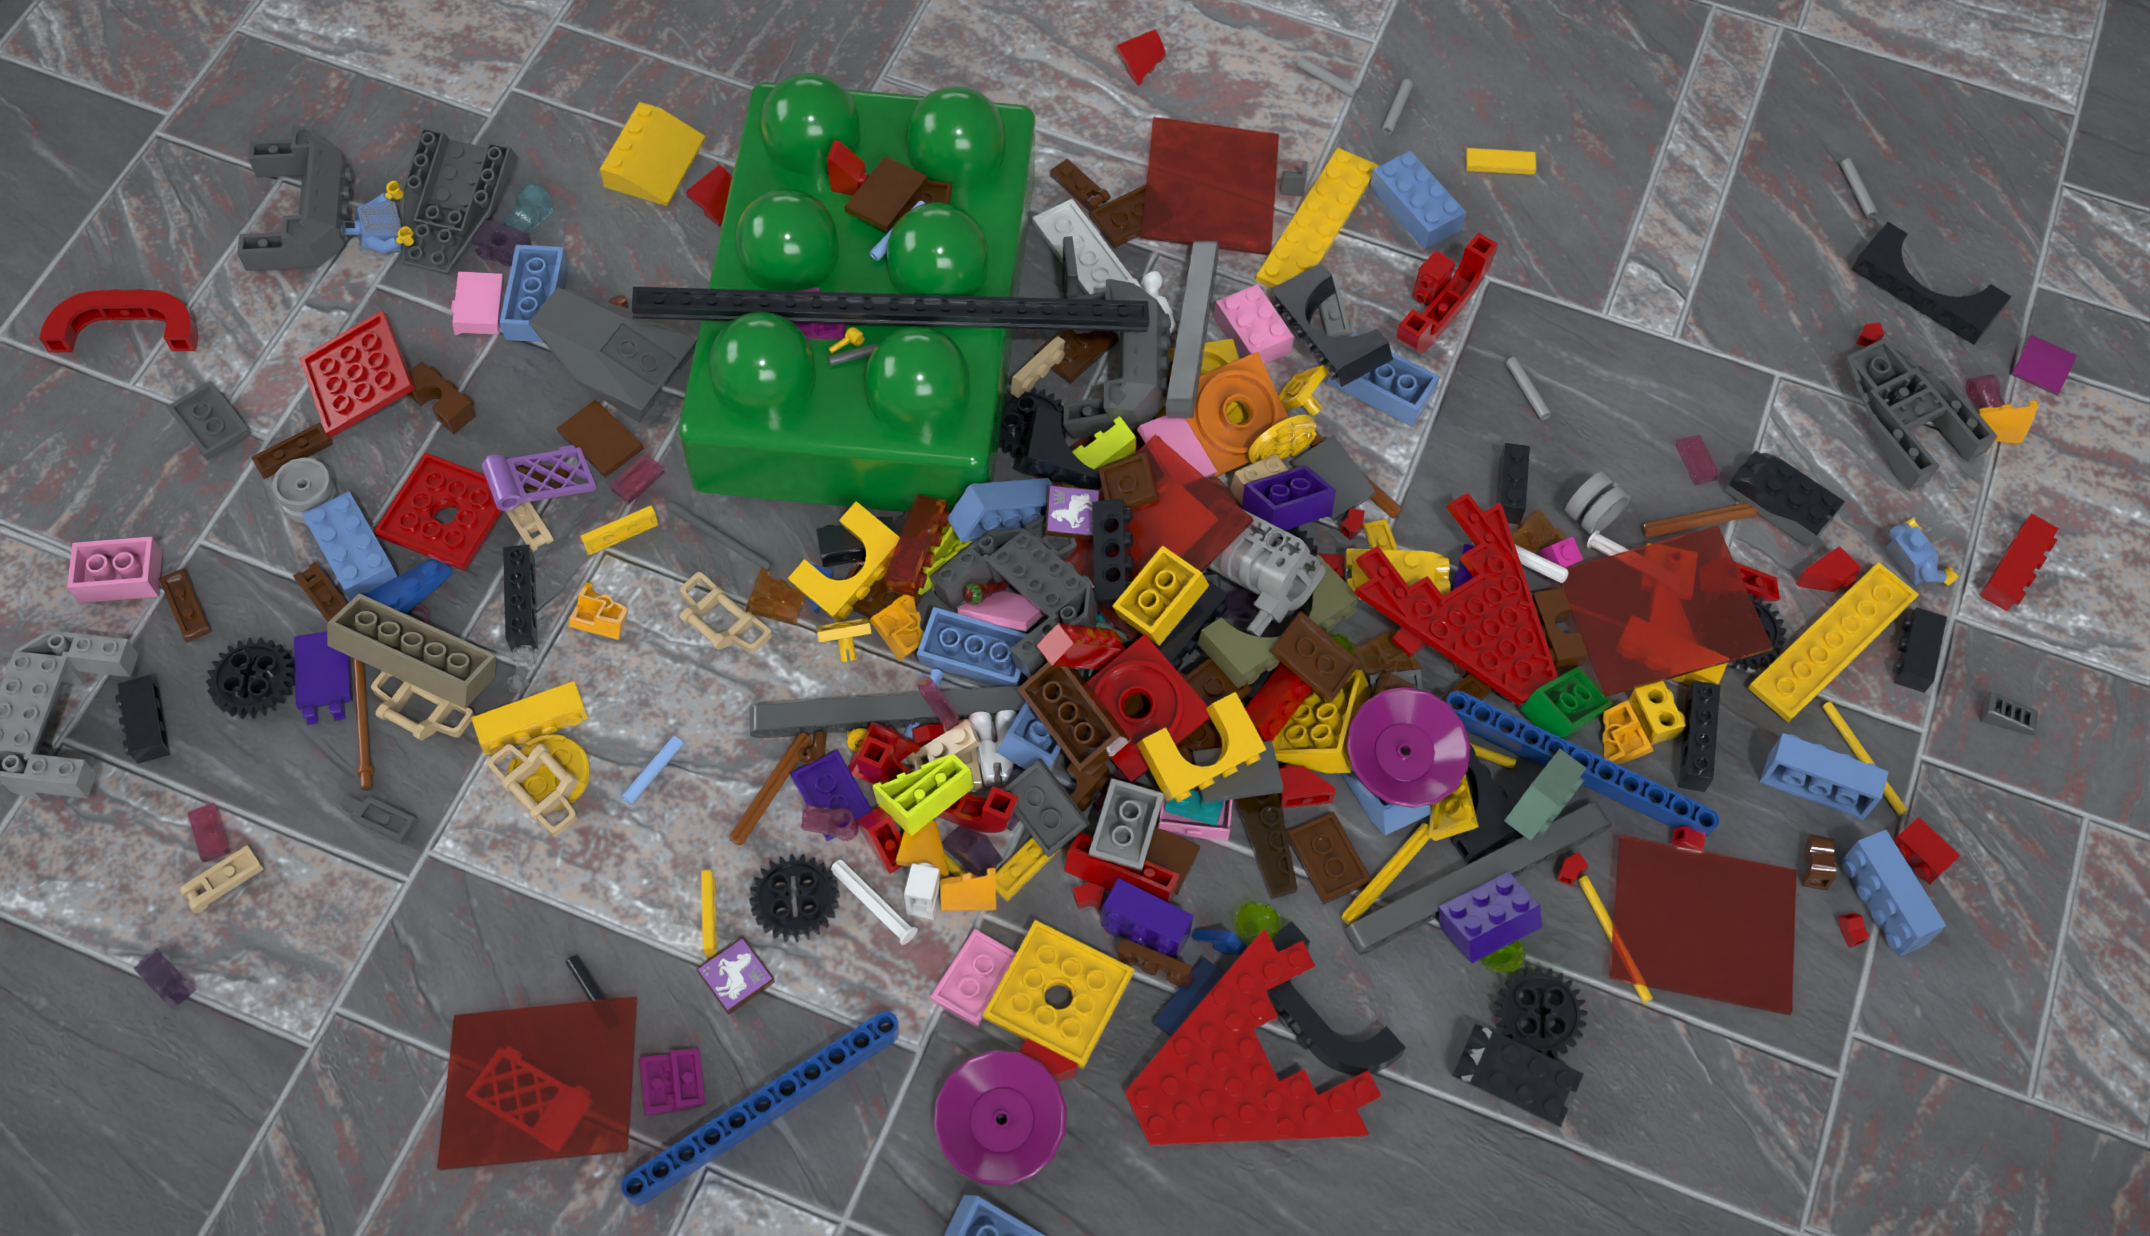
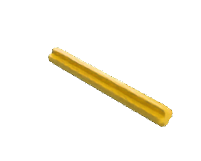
(1386, 875)

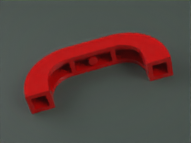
(80, 310)
(1422, 330)
(976, 813)

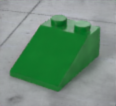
(1566, 704)

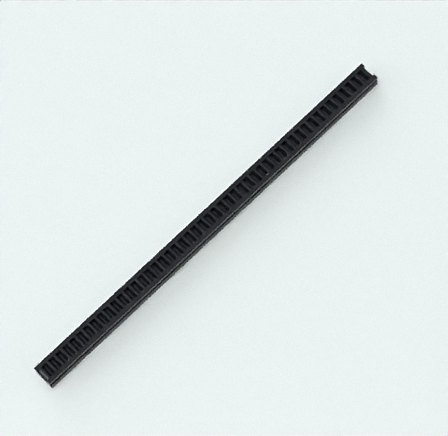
(892, 309)

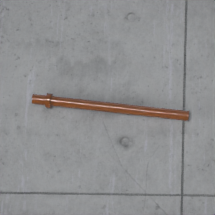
(364, 770)

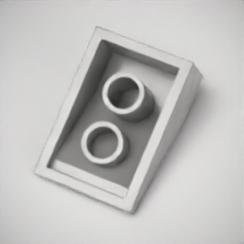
(1126, 824)

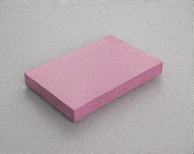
(1181, 439)
(1004, 610)
(973, 977)

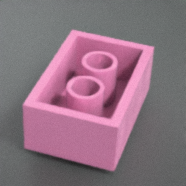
(1253, 325)
(114, 569)

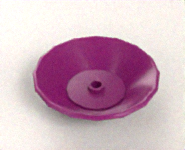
(1422, 726)
(992, 1087)

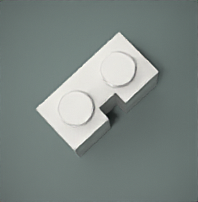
(922, 891)

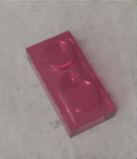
(1697, 460)
(637, 479)
(209, 832)

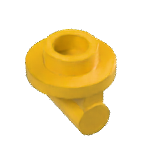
(855, 737)

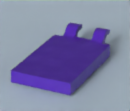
(321, 677)

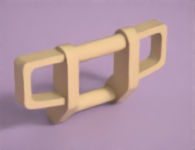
(717, 595)
(392, 706)
(530, 765)

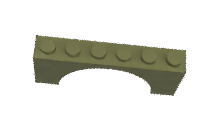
(1247, 656)

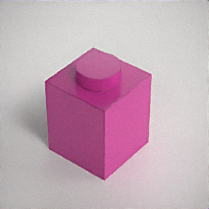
(1562, 553)

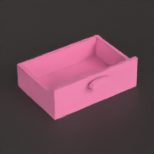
(477, 303)
(1188, 827)

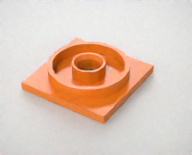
(1242, 382)

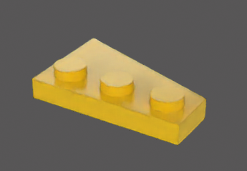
(1453, 814)

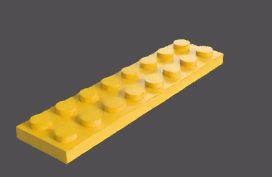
(1318, 218)
(1833, 642)

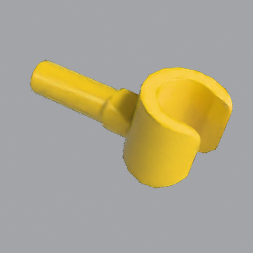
(852, 335)

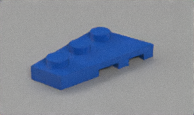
(411, 587)

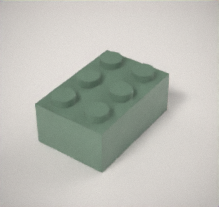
(1546, 796)

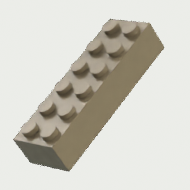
(411, 650)

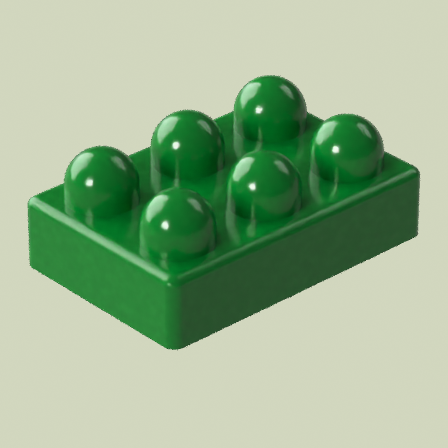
(929, 401)

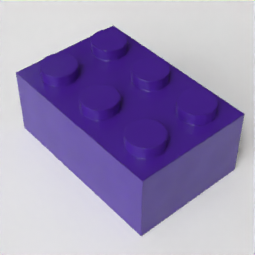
(1289, 498)
(1490, 917)
(1146, 919)

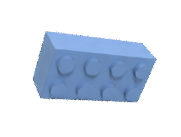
(1417, 199)
(532, 280)
(1394, 388)
(998, 507)
(349, 545)
(970, 648)
(1824, 776)
(1892, 893)

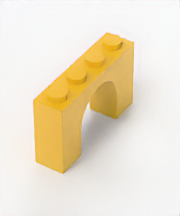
(839, 596)
(1178, 776)

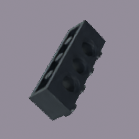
(1106, 515)
(520, 596)
(1699, 736)

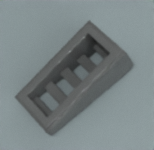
(1999, 719)

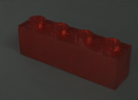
(917, 546)

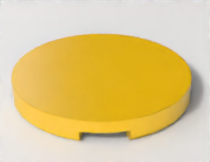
(1284, 438)
(543, 781)

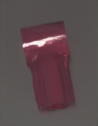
(1985, 391)
(827, 822)

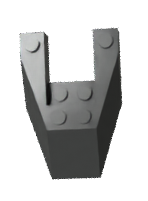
(1906, 396)

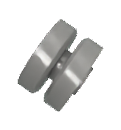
(303, 486)
(1597, 503)

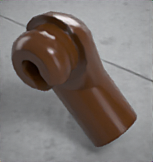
(815, 751)

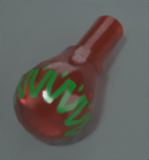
(976, 592)

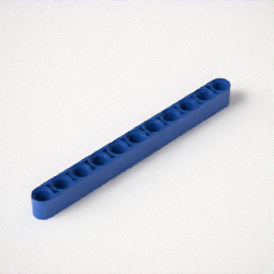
(1617, 775)
(756, 1120)

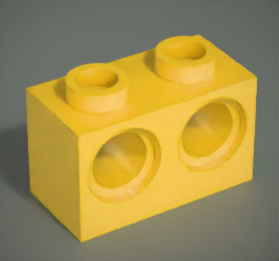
(1652, 713)

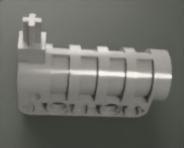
(1271, 570)

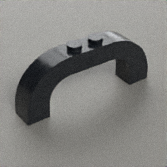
(1317, 1036)

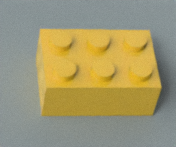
(1161, 595)

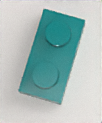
(1195, 809)

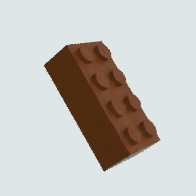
(1074, 716)

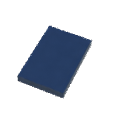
(1187, 999)

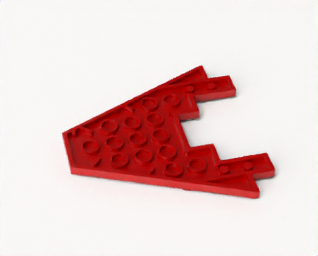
(1481, 625)
(1217, 1080)

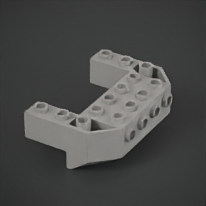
(28, 702)

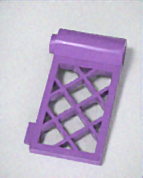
(506, 480)

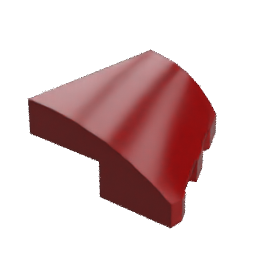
(1142, 54)
(712, 193)
(901, 745)

